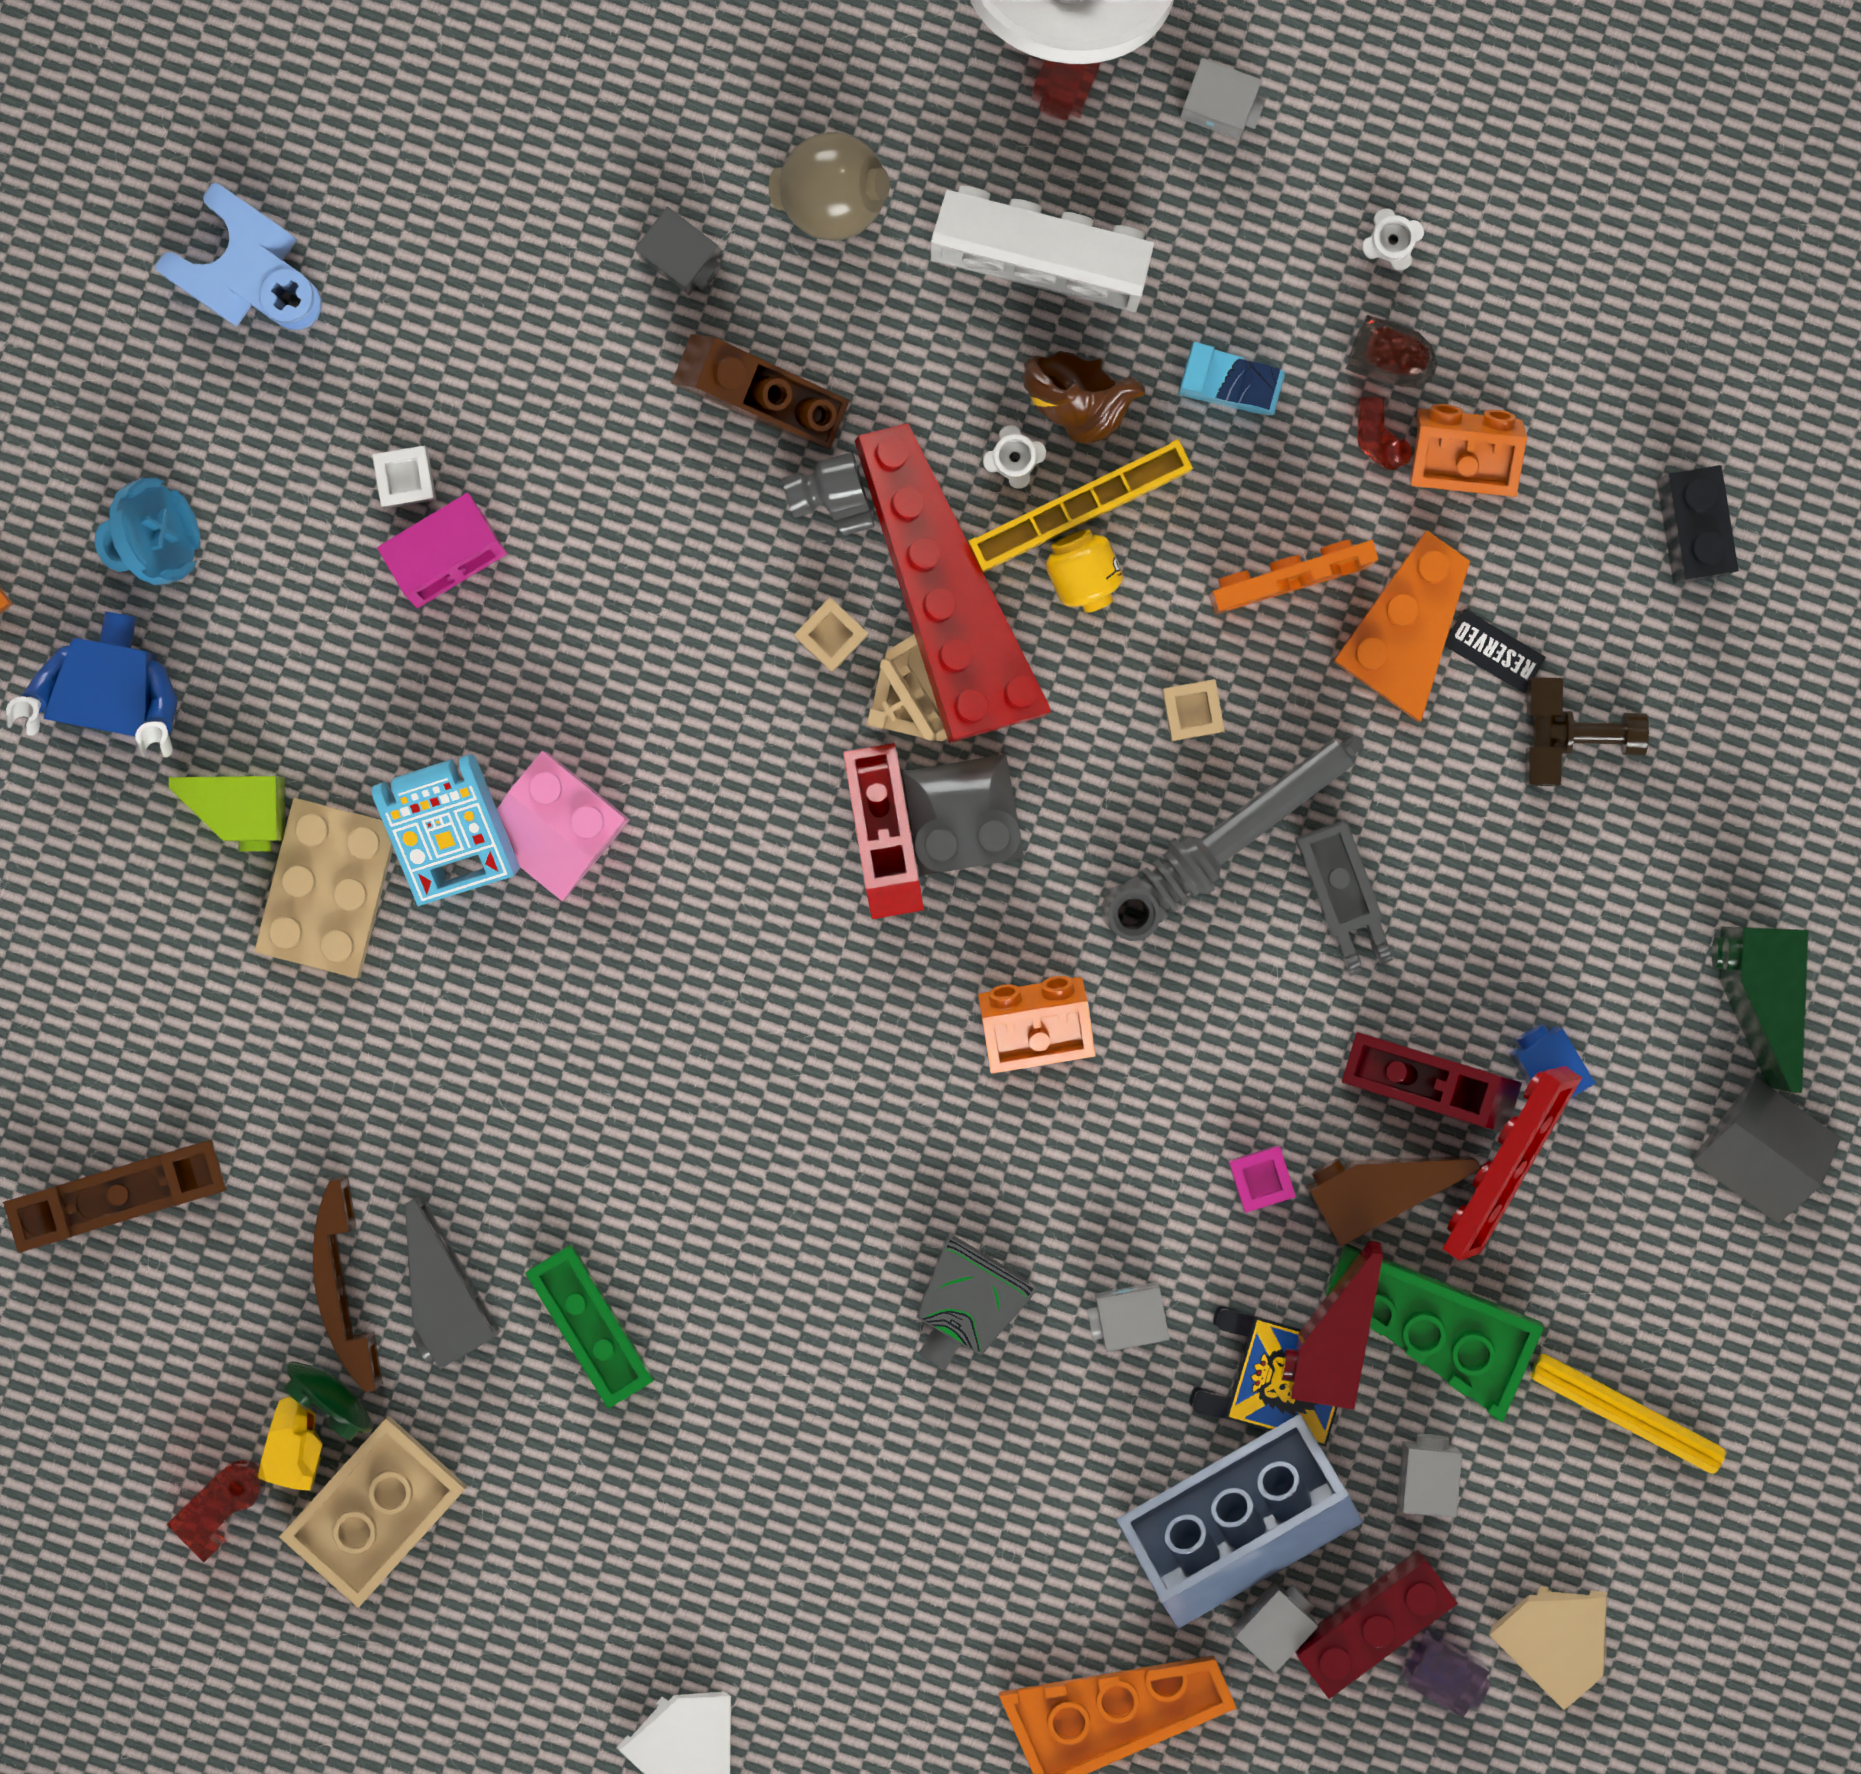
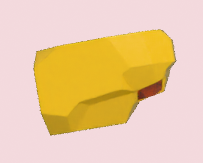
(291, 1447)

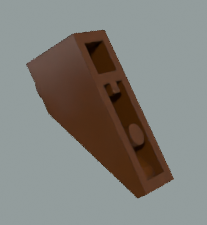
(1371, 1192)

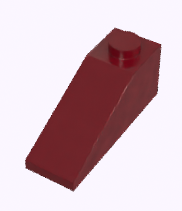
(1431, 1082)
(1334, 1339)

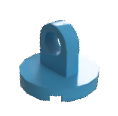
(149, 533)

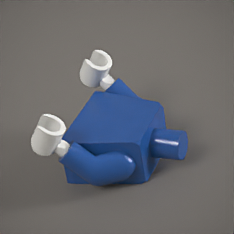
(103, 688)

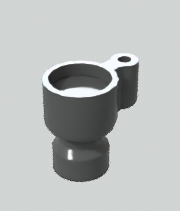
(835, 486)

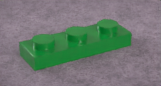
(590, 1326)

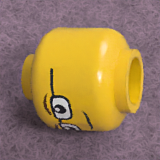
(1084, 570)

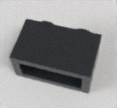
(1697, 524)

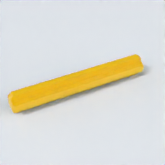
(1628, 1413)

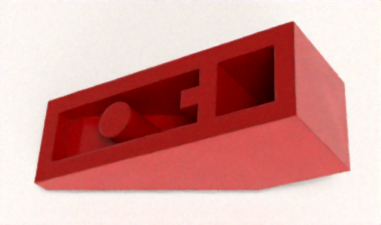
(883, 831)

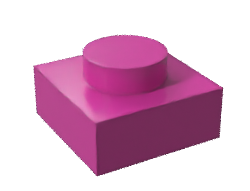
(1261, 1178)

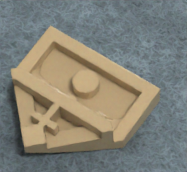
(905, 696)
(1557, 1641)

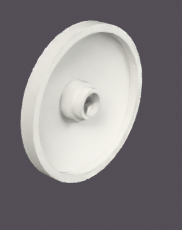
(1074, 28)

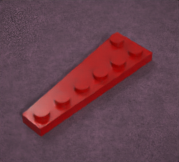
(957, 622)

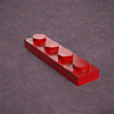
(1500, 1179)

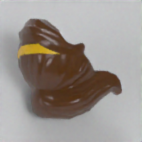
(1079, 394)

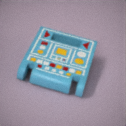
(442, 823)

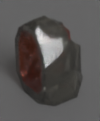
(1391, 354)

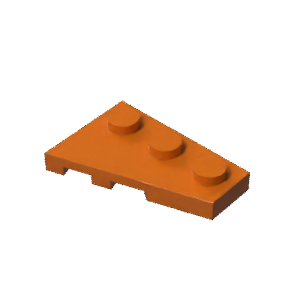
(1407, 627)

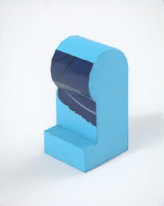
(1231, 380)

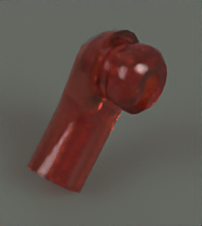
(1378, 441)

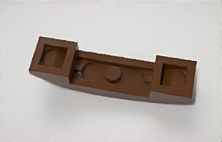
(114, 1195)
(356, 1351)

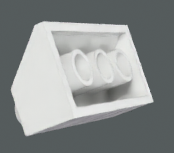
(1041, 249)

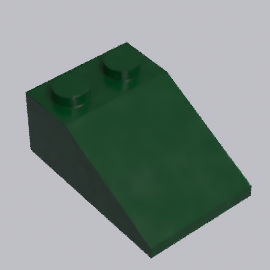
(1766, 988)

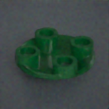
(331, 1395)

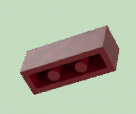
(1375, 1624)

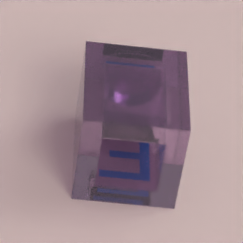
(1447, 1674)

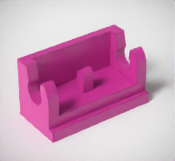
(441, 550)

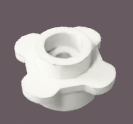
(1390, 224)
(1019, 471)

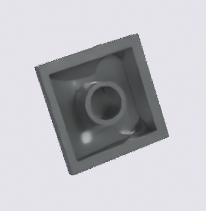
(963, 815)

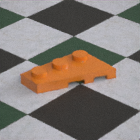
(1292, 574)

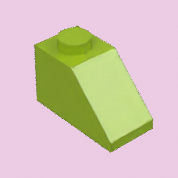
(237, 807)

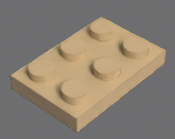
(325, 888)
(373, 1511)

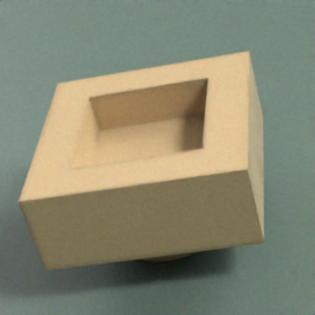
(831, 635)
(1193, 710)

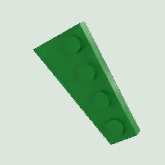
(1453, 1332)

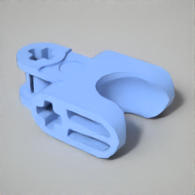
(248, 271)

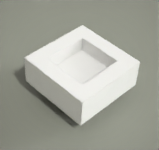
(404, 477)

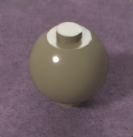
(830, 186)

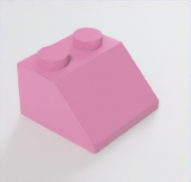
(557, 824)

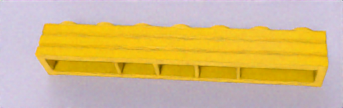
(1080, 506)

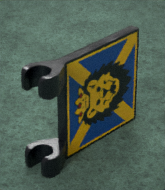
(1258, 1392)

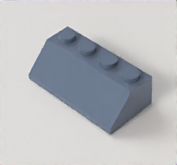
(1239, 1521)

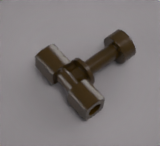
(1556, 732)

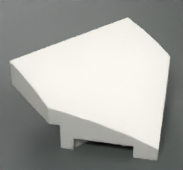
(683, 1736)

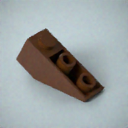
(759, 390)

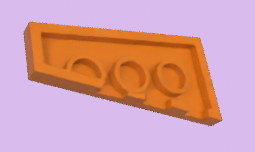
(1108, 1716)

